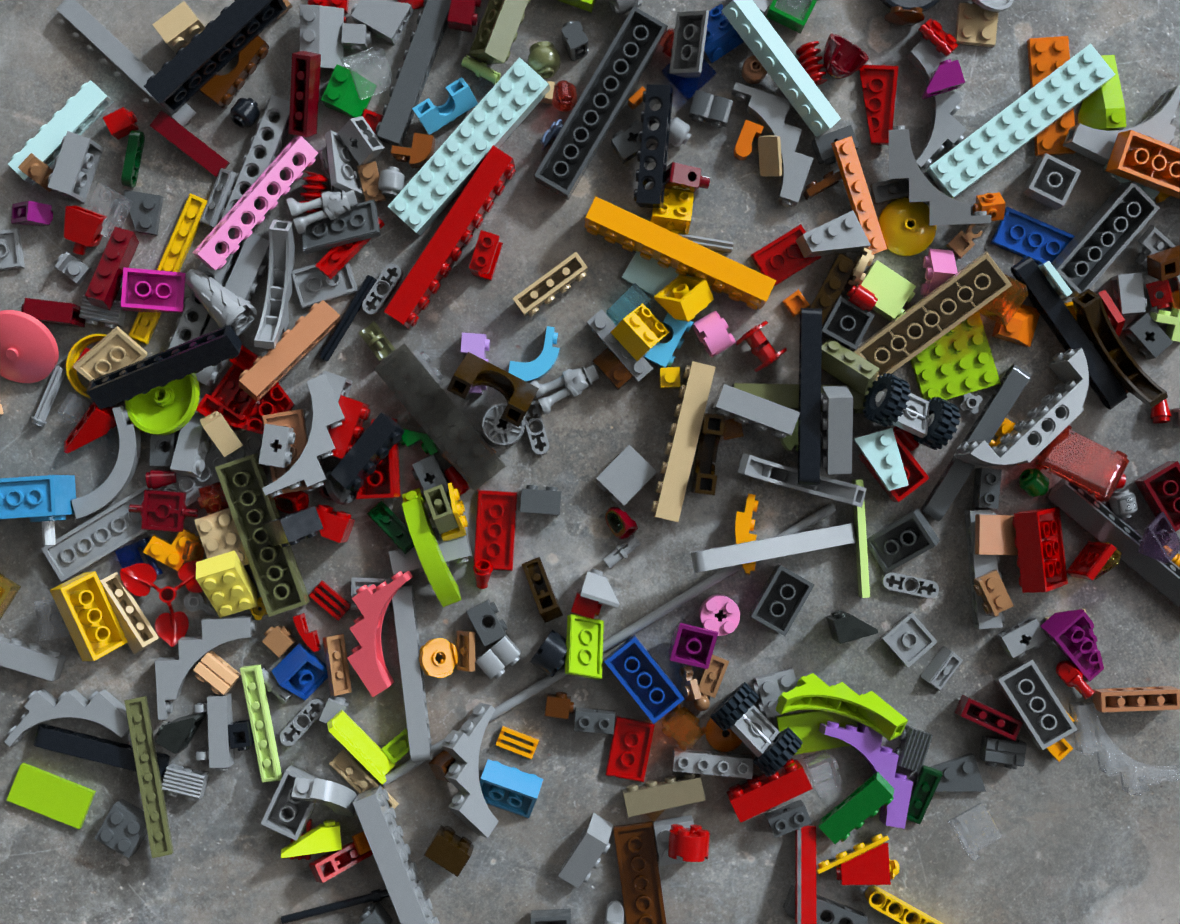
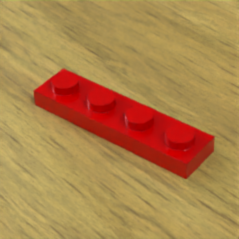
(340, 256)

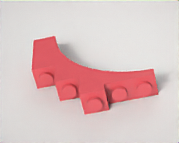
(368, 656)

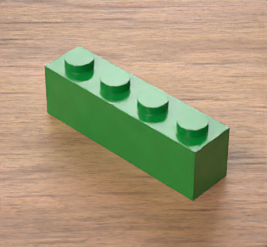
(856, 808)

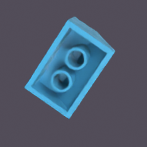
(510, 788)

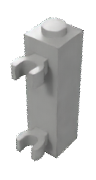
(219, 717)

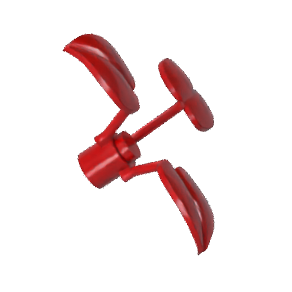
(140, 579)

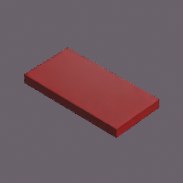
(495, 528)

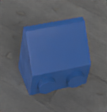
(301, 672)

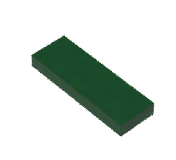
(392, 526)
(922, 793)

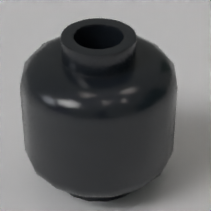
(245, 112)

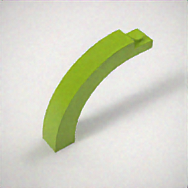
(428, 548)

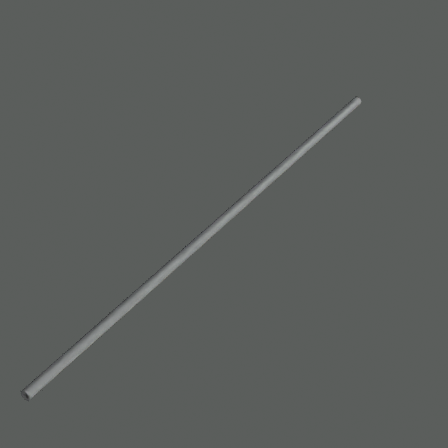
(619, 637)

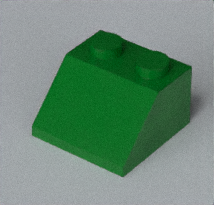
(342, 94)

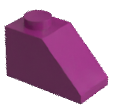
(944, 79)
(31, 213)

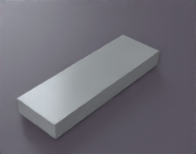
(218, 197)

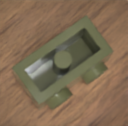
(440, 508)

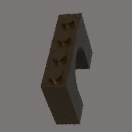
(476, 371)
(704, 472)

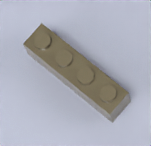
(663, 794)

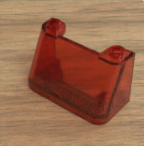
(1083, 463)

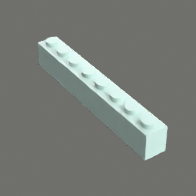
(781, 65)

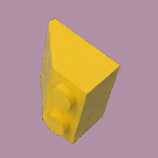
(685, 297)

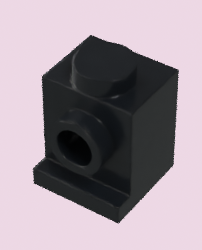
(236, 741)

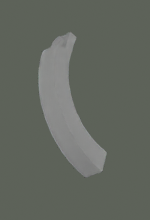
(122, 472)

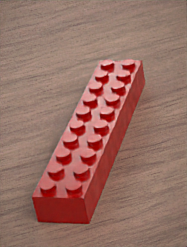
(451, 237)

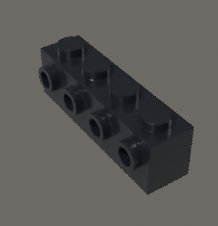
(368, 452)

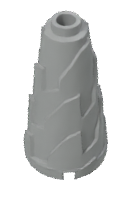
(221, 303)

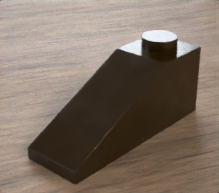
(542, 590)

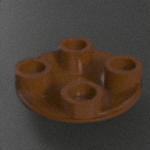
(904, 17)

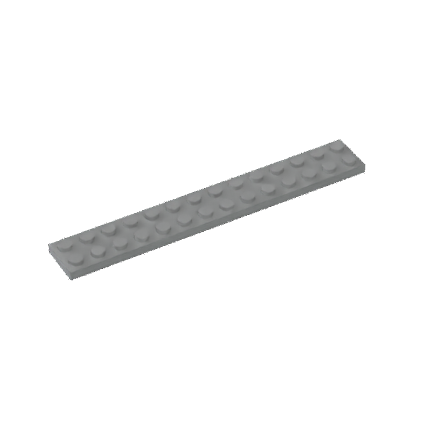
(118, 526)

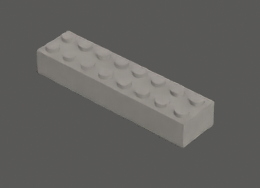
(393, 857)

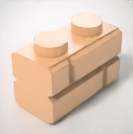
(216, 673)

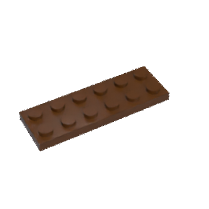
(639, 873)

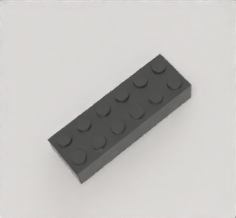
(1104, 237)

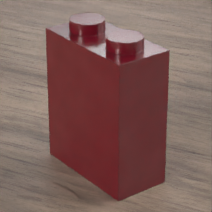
(53, 312)

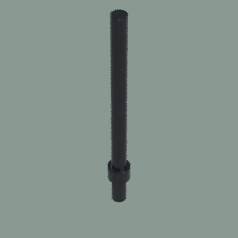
(375, 896)

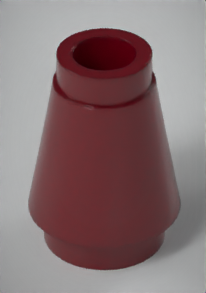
(157, 479)

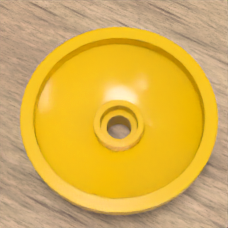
(898, 236)

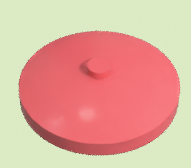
(26, 348)

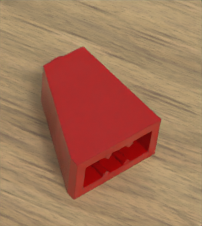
(866, 868)

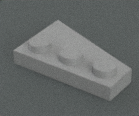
(340, 168)

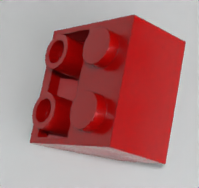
(336, 524)

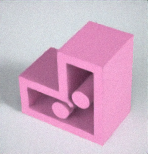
(939, 267)

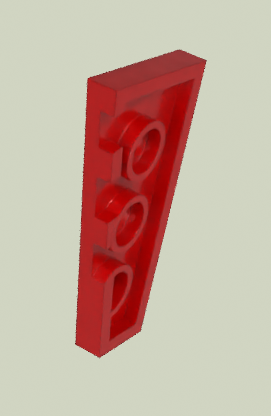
(879, 95)

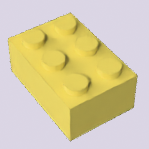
(226, 584)

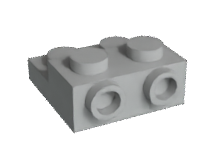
(770, 687)

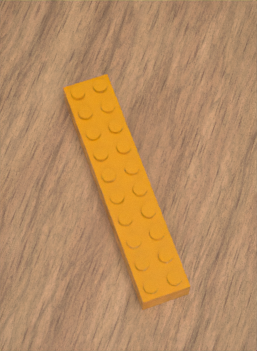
(678, 252)

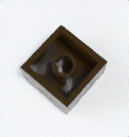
(449, 850)

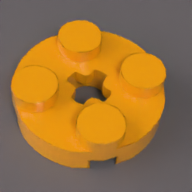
(428, 654)

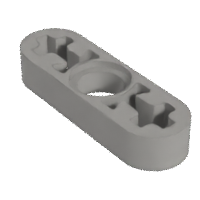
(395, 280)
(543, 439)
(923, 593)
(289, 728)

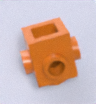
(992, 203)

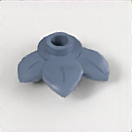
(551, 133)

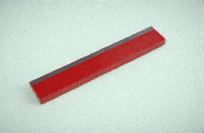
(805, 875)

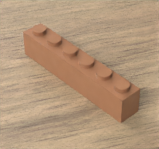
(289, 350)

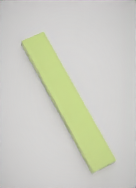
(861, 547)
(261, 723)

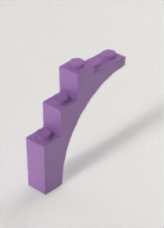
(880, 759)

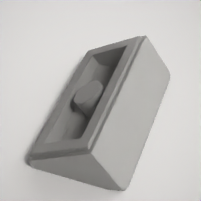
(941, 668)

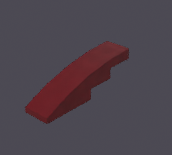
(189, 143)

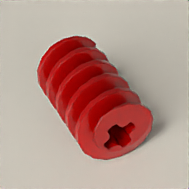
(809, 61)
(313, 188)

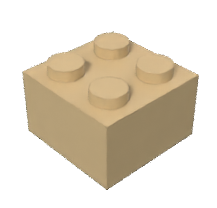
(179, 26)

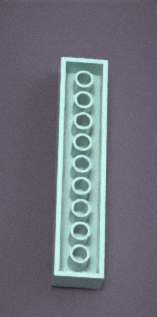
(1020, 122)
(468, 145)

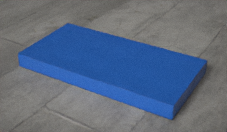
(1030, 237)

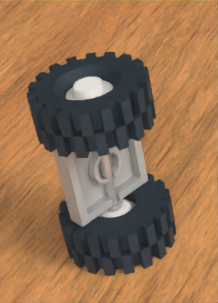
(894, 404)
(755, 730)

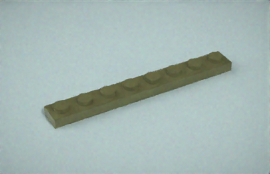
(149, 777)

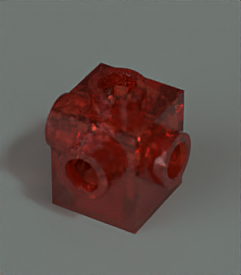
(212, 498)

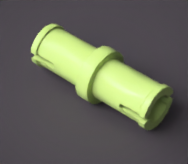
(481, 69)

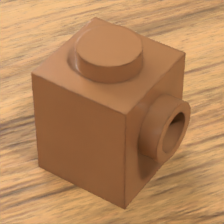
(279, 640)

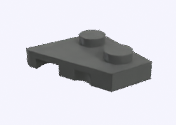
(145, 211)

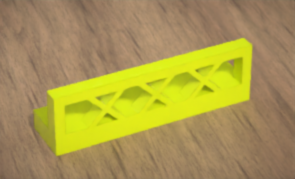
(360, 745)

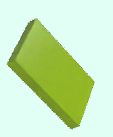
(584, 647)

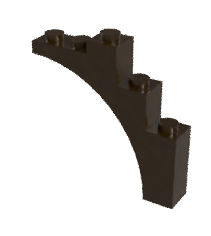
(1099, 330)

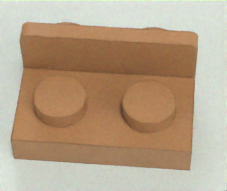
(993, 593)

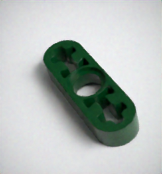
(133, 158)

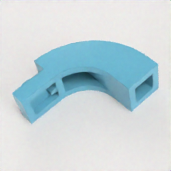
(543, 364)

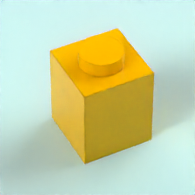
(669, 378)

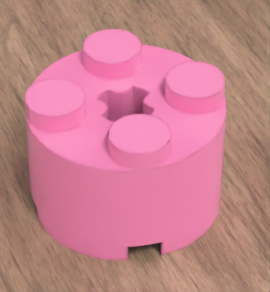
(713, 333)
(726, 623)

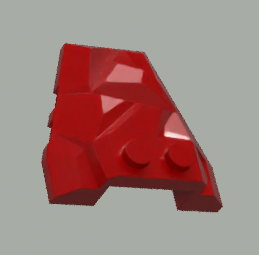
(236, 405)

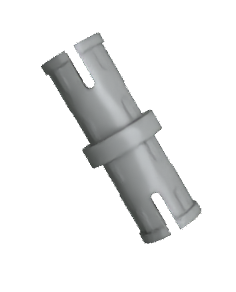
(622, 551)
(273, 686)

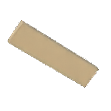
(356, 775)

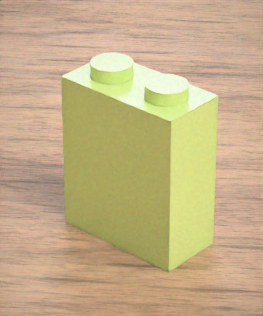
(890, 290)

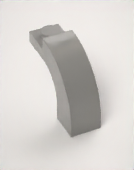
(327, 793)

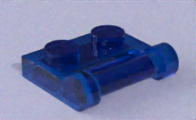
(130, 555)

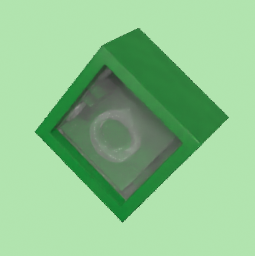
(791, 13)

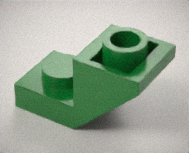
(411, 438)

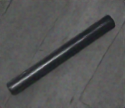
(347, 318)

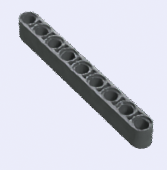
(983, 429)

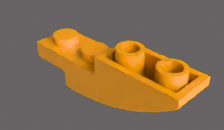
(744, 524)

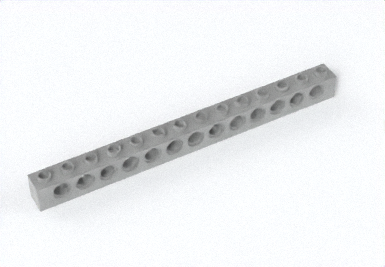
(272, 148)

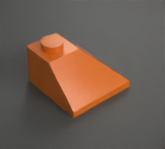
(1020, 328)

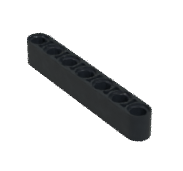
(91, 748)

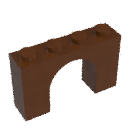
(223, 87)

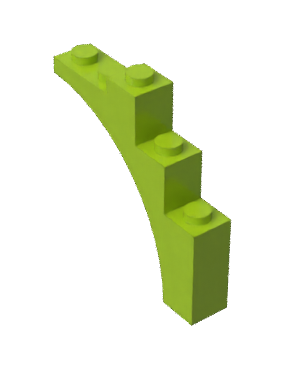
(867, 708)

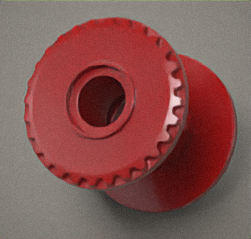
(760, 346)

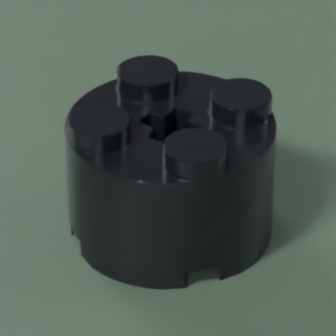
(550, 654)

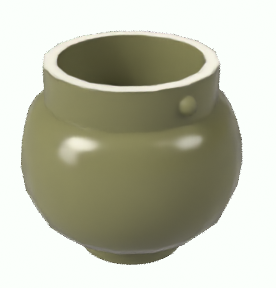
(544, 59)

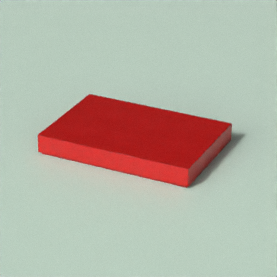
(782, 256)
(1091, 560)
(630, 749)

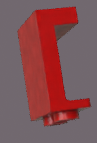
(486, 255)

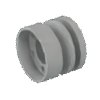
(498, 435)

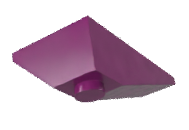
(1075, 638)

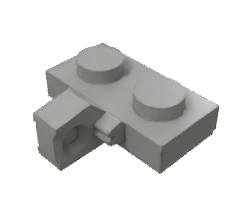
(1153, 242)

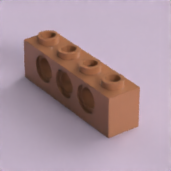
(1137, 699)

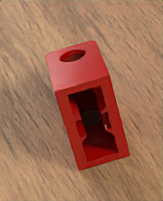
(82, 228)

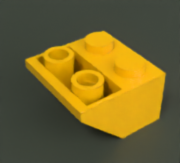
(639, 332)

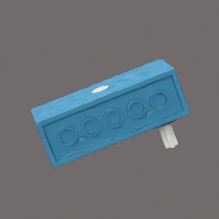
(40, 499)

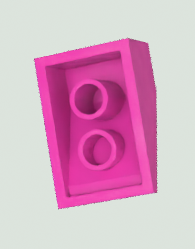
(152, 290)

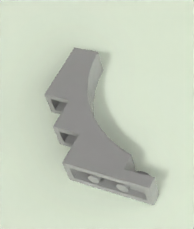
(771, 113)
(942, 208)
(173, 670)

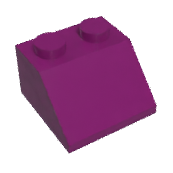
(692, 645)

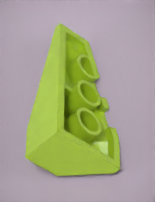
(1106, 105)

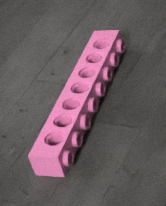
(206, 249)

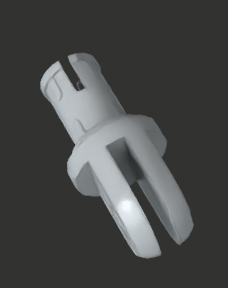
(614, 913)

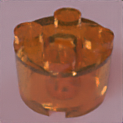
(683, 727)

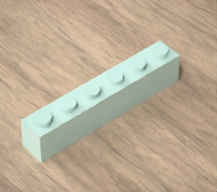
(75, 117)

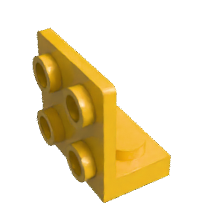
(675, 212)
(458, 509)

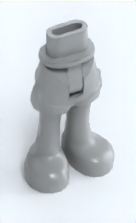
(332, 203)
(574, 382)

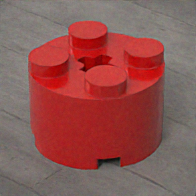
(688, 843)

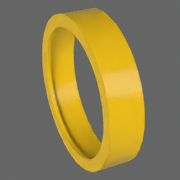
(72, 357)

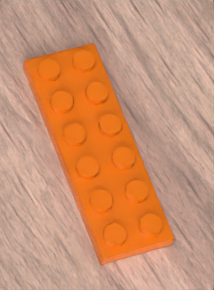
(1045, 57)

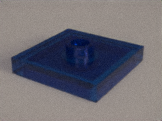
(688, 86)

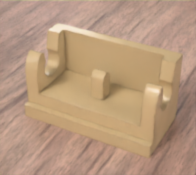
(221, 433)

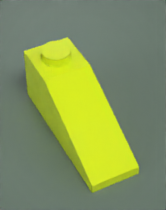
(321, 839)

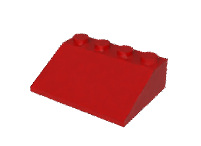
(1040, 550)

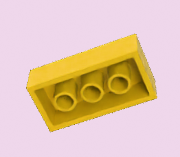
(88, 616)

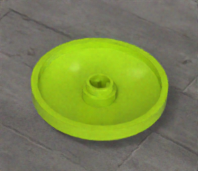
(165, 407)

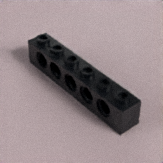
(654, 95)

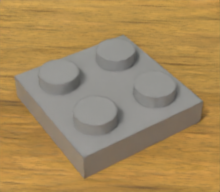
(909, 639)

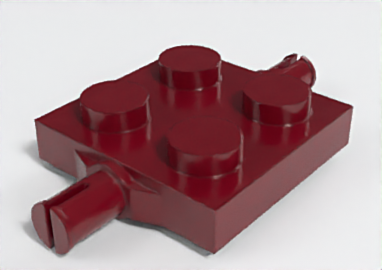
(163, 510)

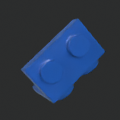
(720, 35)

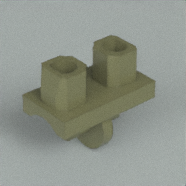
(377, 341)

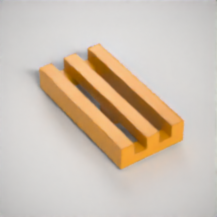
(516, 742)

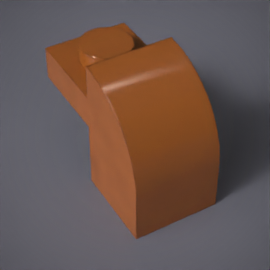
(419, 154)

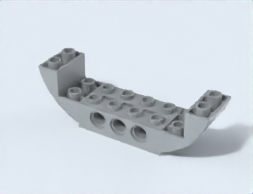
(1043, 422)

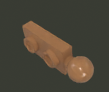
(711, 681)

